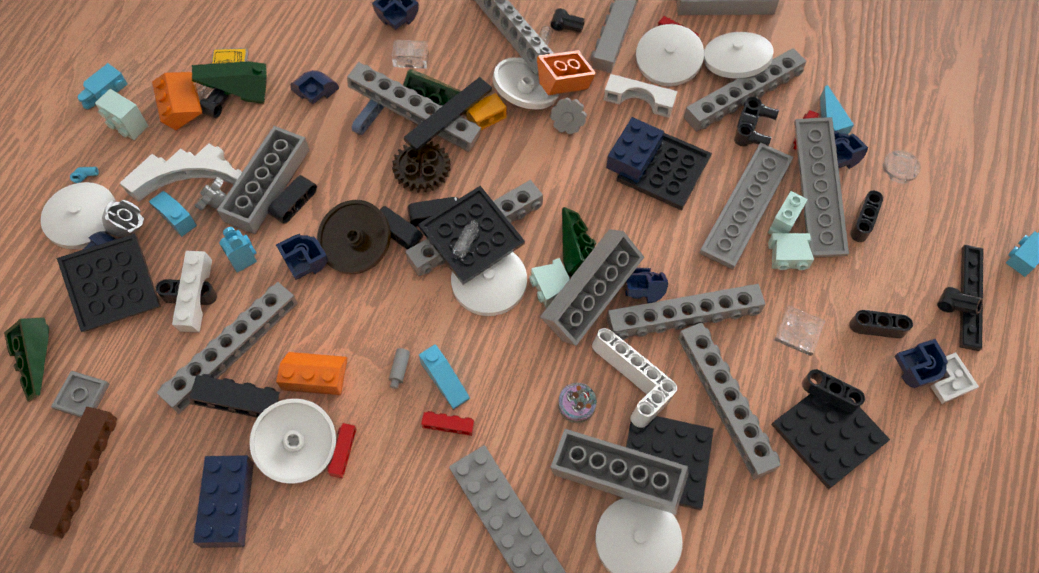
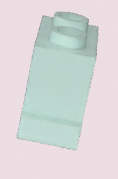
(788, 214)
(790, 251)
(549, 280)

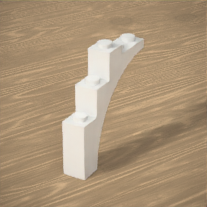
(183, 165)

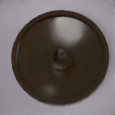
(354, 236)

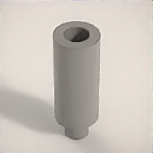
(399, 367)

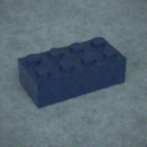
(224, 502)

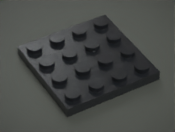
(671, 172)
(492, 243)
(108, 282)
(829, 437)
(681, 444)

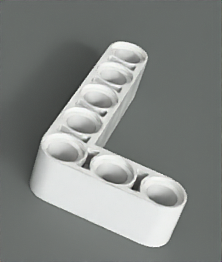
(639, 371)

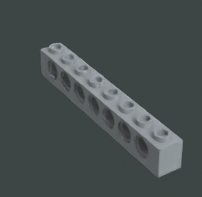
(515, 30)
(359, 79)
(734, 95)
(510, 201)
(750, 295)
(240, 344)
(756, 465)

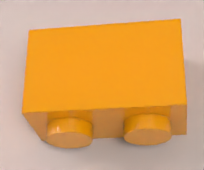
(487, 111)

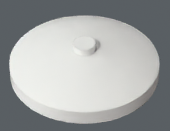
(669, 55)
(738, 55)
(521, 85)
(75, 214)
(494, 289)
(292, 441)
(638, 539)

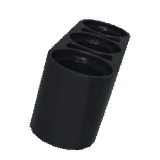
(292, 199)
(423, 210)
(867, 216)
(402, 230)
(173, 287)
(889, 321)
(842, 389)

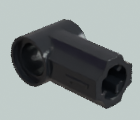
(562, 20)
(213, 104)
(954, 300)

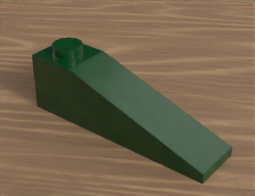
(238, 78)
(429, 87)
(575, 241)
(28, 344)

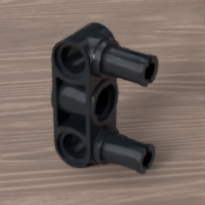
(748, 120)

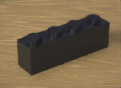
(231, 396)

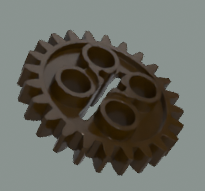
(405, 163)

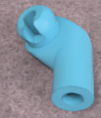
(83, 172)

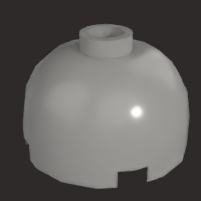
(122, 218)

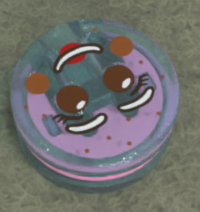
(577, 403)

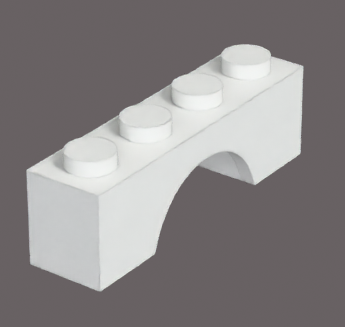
(659, 98)
(188, 308)

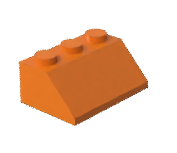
(564, 72)
(176, 99)
(312, 373)

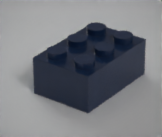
(634, 149)

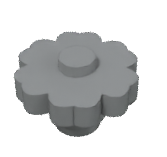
(568, 115)
(211, 195)

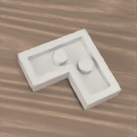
(957, 380)

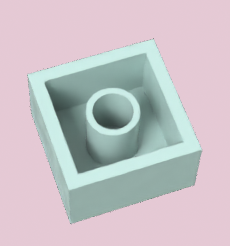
(121, 114)

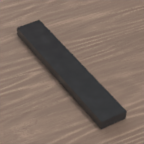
(447, 114)
(971, 284)

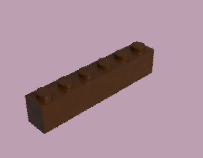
(74, 473)

